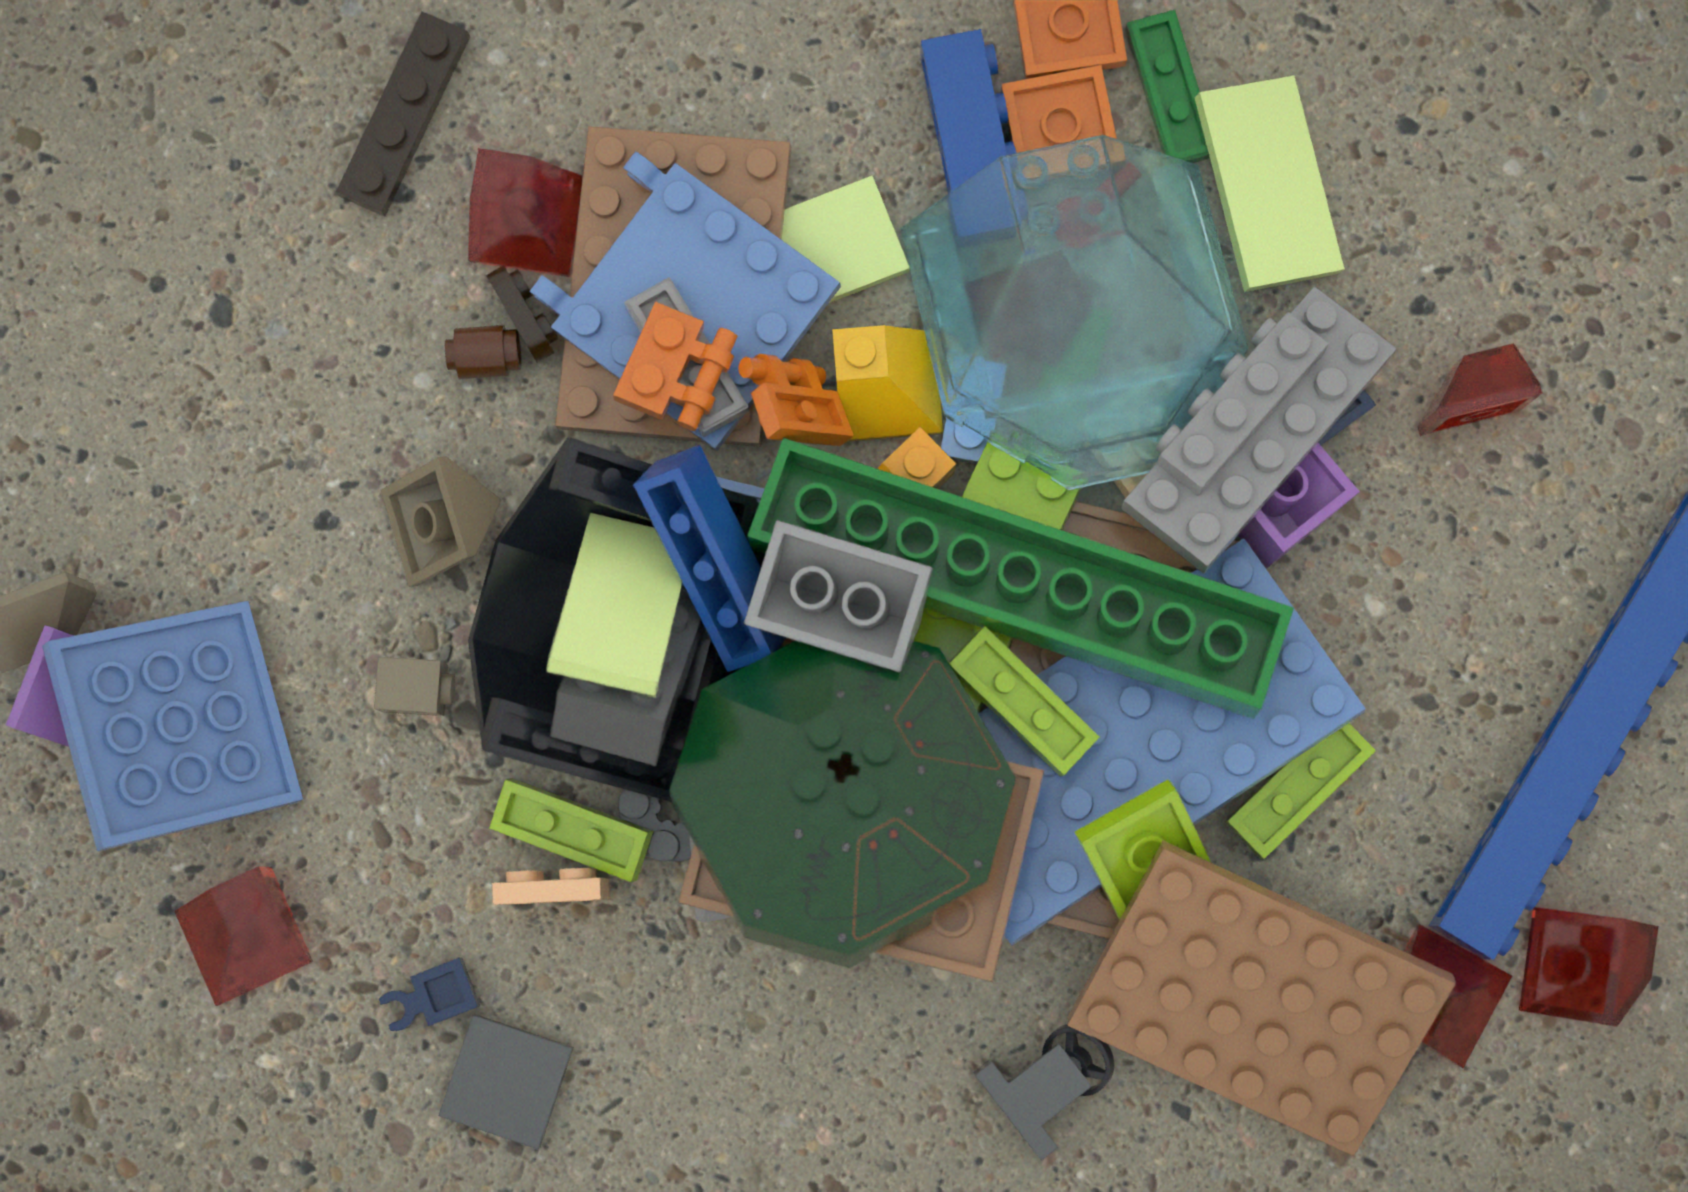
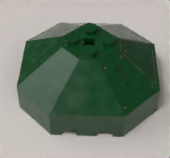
(826, 860)

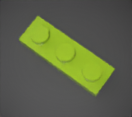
(1022, 701)
(1298, 790)
(571, 829)

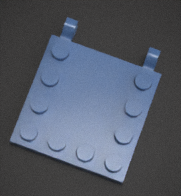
(721, 265)

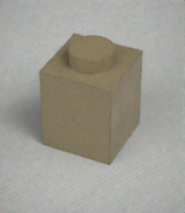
(413, 686)

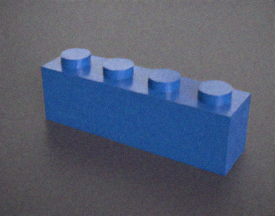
(964, 104)
(707, 552)

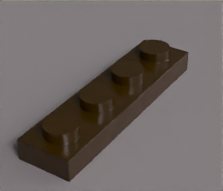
(403, 113)

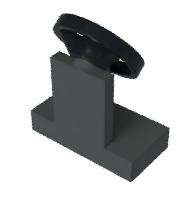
(1047, 1086)

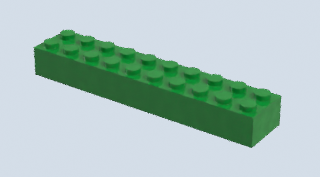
(1039, 580)

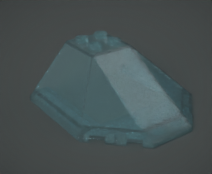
(1075, 304)

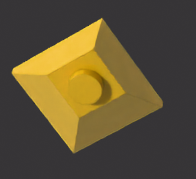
(886, 382)

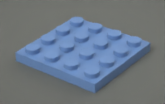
(171, 724)

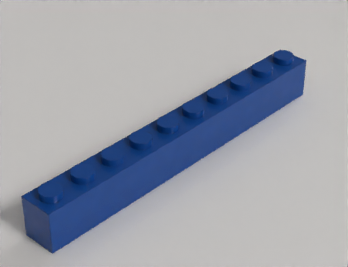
(1573, 753)

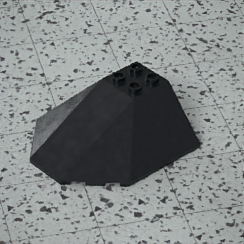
(524, 606)

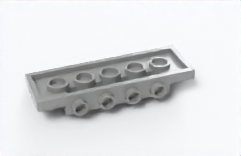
(1256, 427)

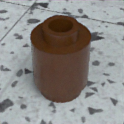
(483, 352)

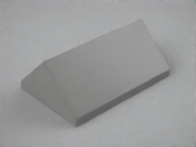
(839, 596)

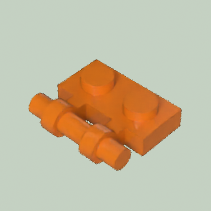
(660, 360)
(793, 401)

